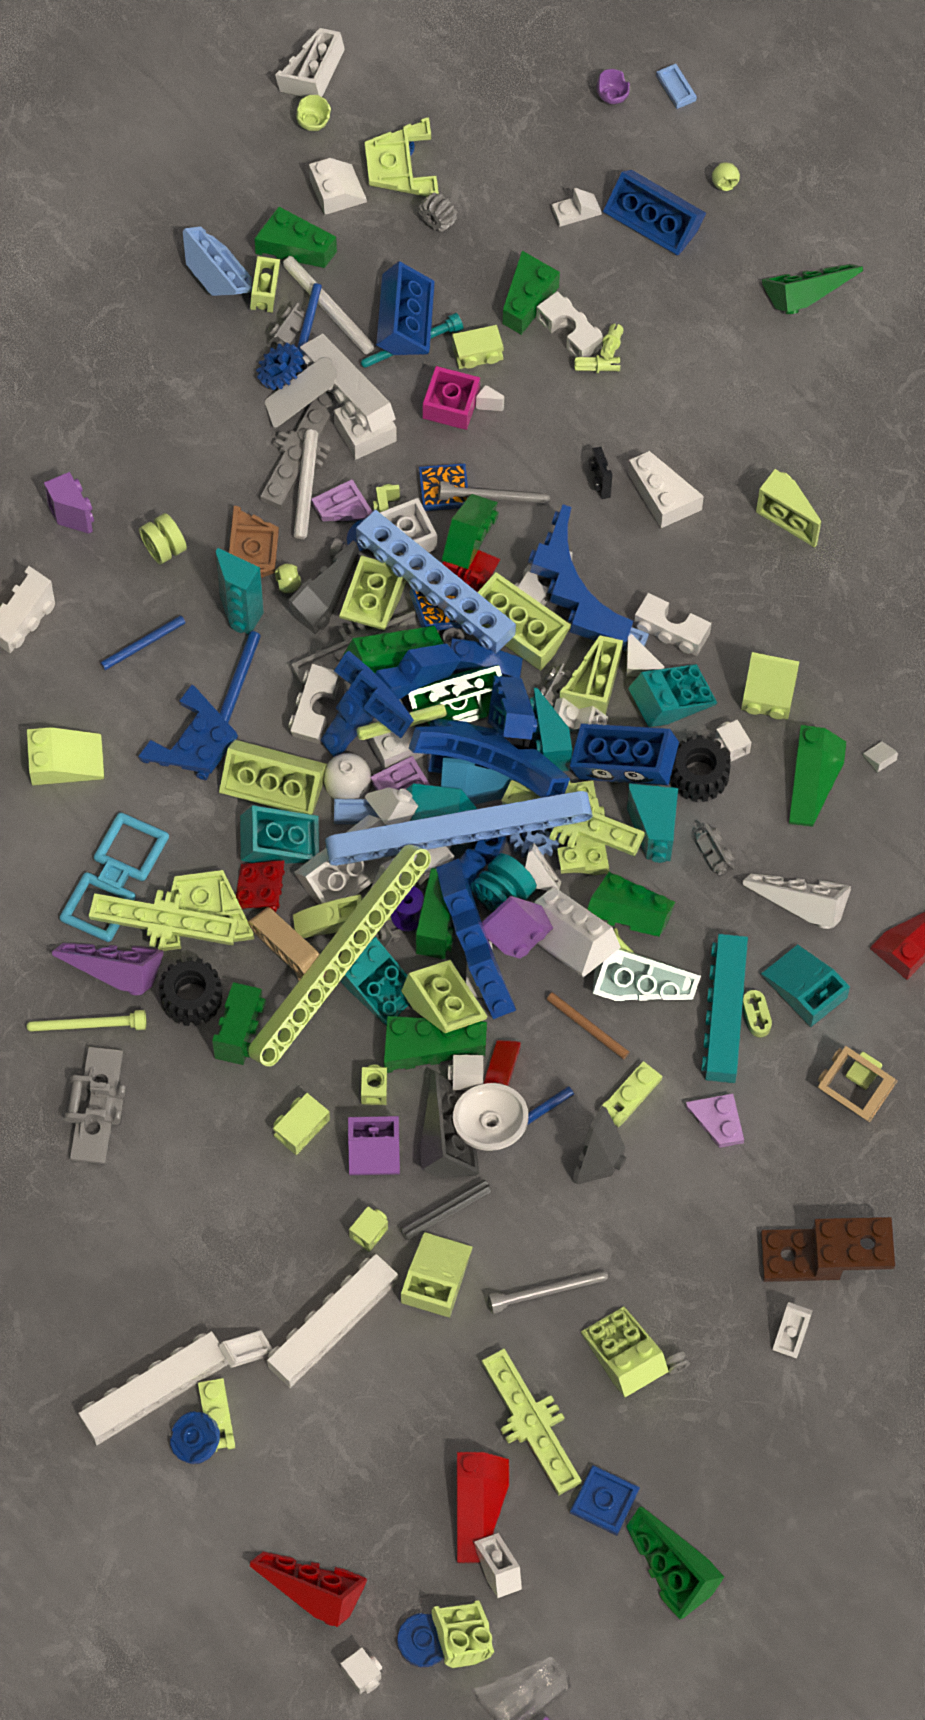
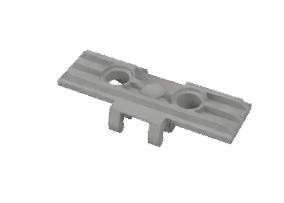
(104, 1104)

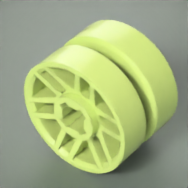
(162, 538)

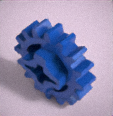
(280, 366)

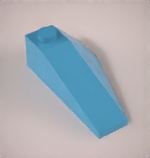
(477, 782)

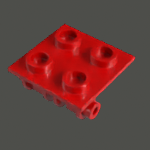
(478, 572)
(260, 885)

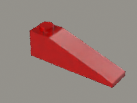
(903, 946)
(480, 1497)
(318, 1591)

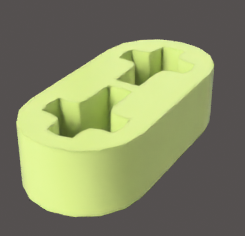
(761, 1012)

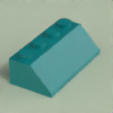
(239, 591)

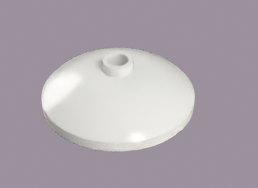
(490, 1105)

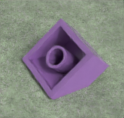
(517, 926)

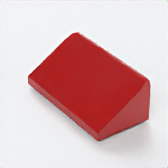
(503, 1062)

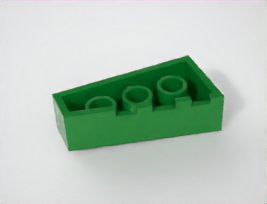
(419, 1042)

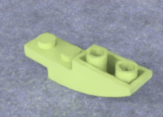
(326, 917)

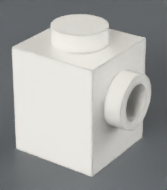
(733, 739)
(466, 1071)
(362, 1671)

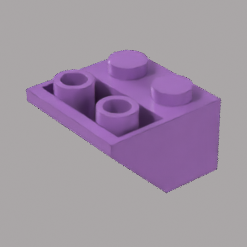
(68, 504)
(373, 1145)

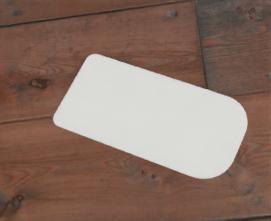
(301, 391)

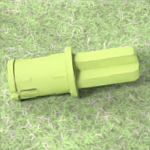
(611, 341)
(596, 364)

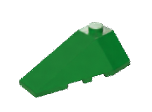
(816, 768)

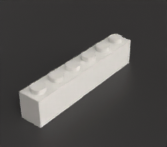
(351, 386)
(332, 1320)
(153, 1388)

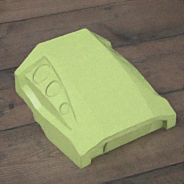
(463, 1634)

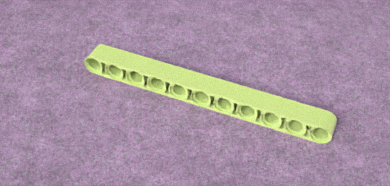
(329, 960)

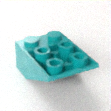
(671, 694)
(552, 733)
(377, 981)
(807, 984)

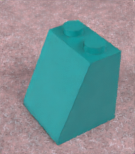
(654, 813)

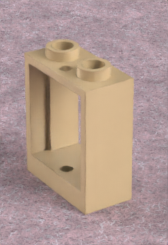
(878, 1097)

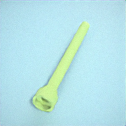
(135, 1020)

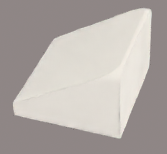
(489, 400)
(880, 756)

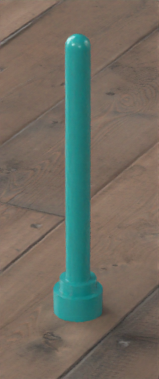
(451, 324)

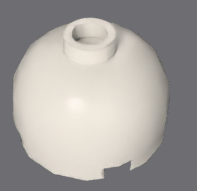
(347, 777)

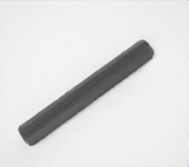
(445, 1209)

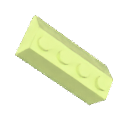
(537, 628)
(272, 777)

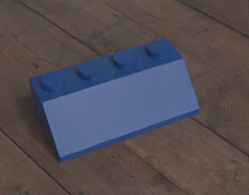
(654, 211)
(405, 311)

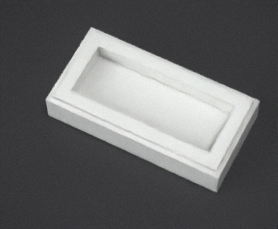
(245, 1348)

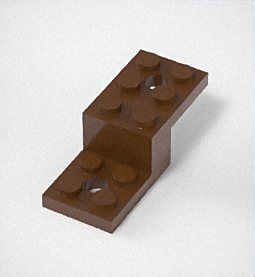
(827, 1249)

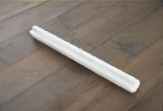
(329, 306)

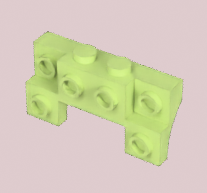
(586, 855)

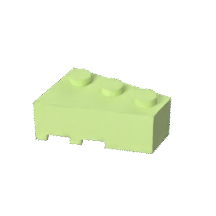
(595, 676)

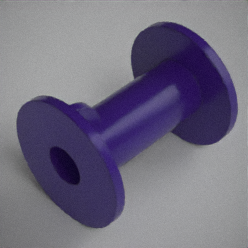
(408, 912)

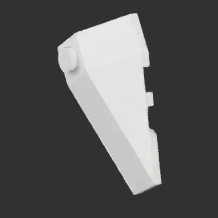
(814, 903)

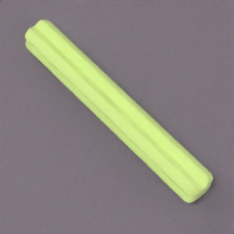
(419, 716)

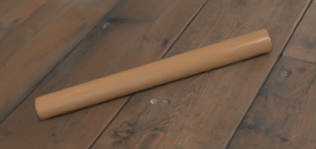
(588, 1025)

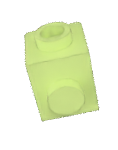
(384, 495)

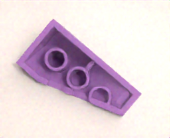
(122, 969)

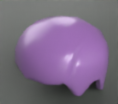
(612, 86)

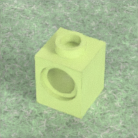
(378, 1094)
(369, 1228)

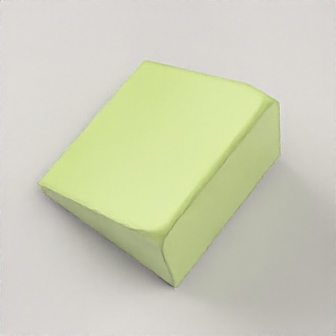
(862, 1075)

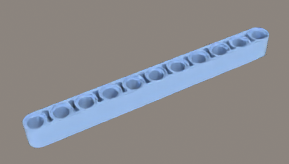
(459, 827)

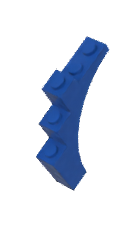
(588, 615)
(415, 670)
(495, 752)
(473, 938)

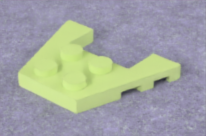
(390, 161)
(210, 895)

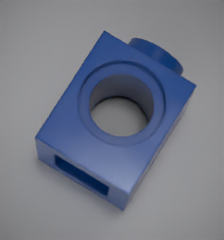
(490, 852)

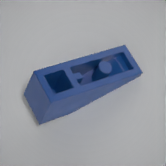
(475, 656)

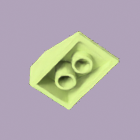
(787, 507)
(372, 594)
(770, 686)
(64, 756)
(442, 997)

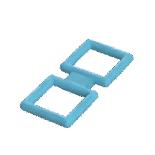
(113, 874)

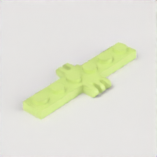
(597, 828)
(163, 919)
(531, 1421)

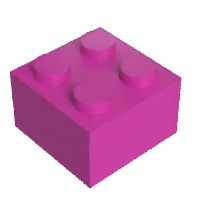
(451, 397)

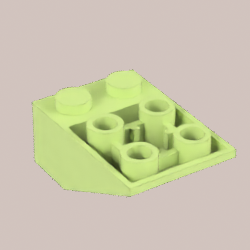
(436, 1274)
(625, 1351)

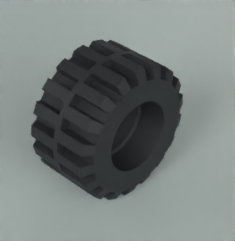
(706, 752)
(190, 973)

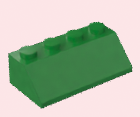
(388, 649)

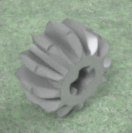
(438, 212)

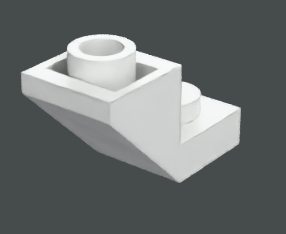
(575, 717)

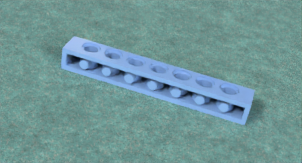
(378, 527)

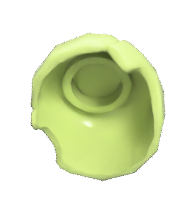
(313, 112)

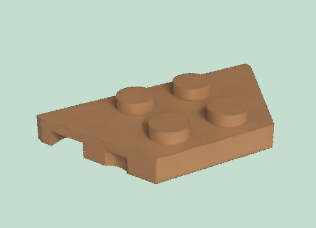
(254, 541)

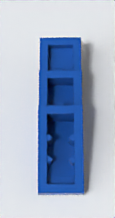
(379, 699)

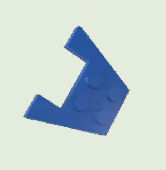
(202, 742)

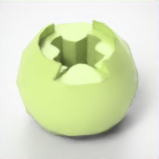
(725, 176)
(288, 578)

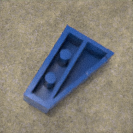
(511, 709)

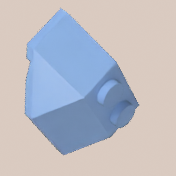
(214, 264)

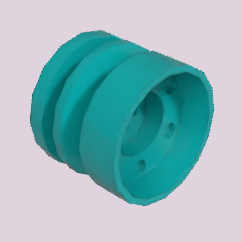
(503, 879)

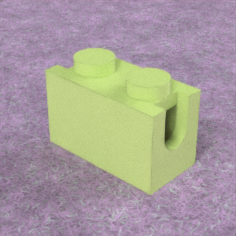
(264, 284)
(477, 347)
(301, 1123)

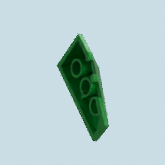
(798, 292)
(680, 1569)

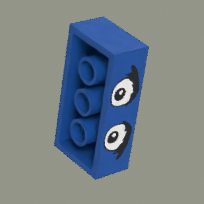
(624, 754)

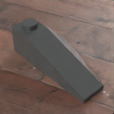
(317, 599)
(441, 1148)
(602, 1150)

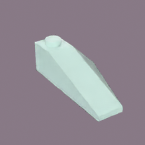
(640, 978)

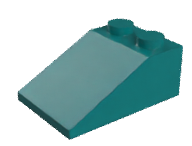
(278, 835)

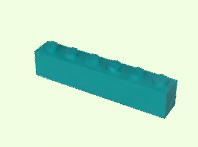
(726, 1008)

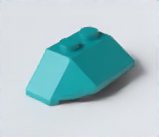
(438, 801)

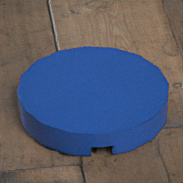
(195, 1437)
(419, 1641)

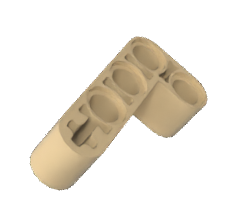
(284, 941)

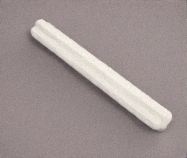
(305, 484)

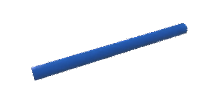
(237, 682)

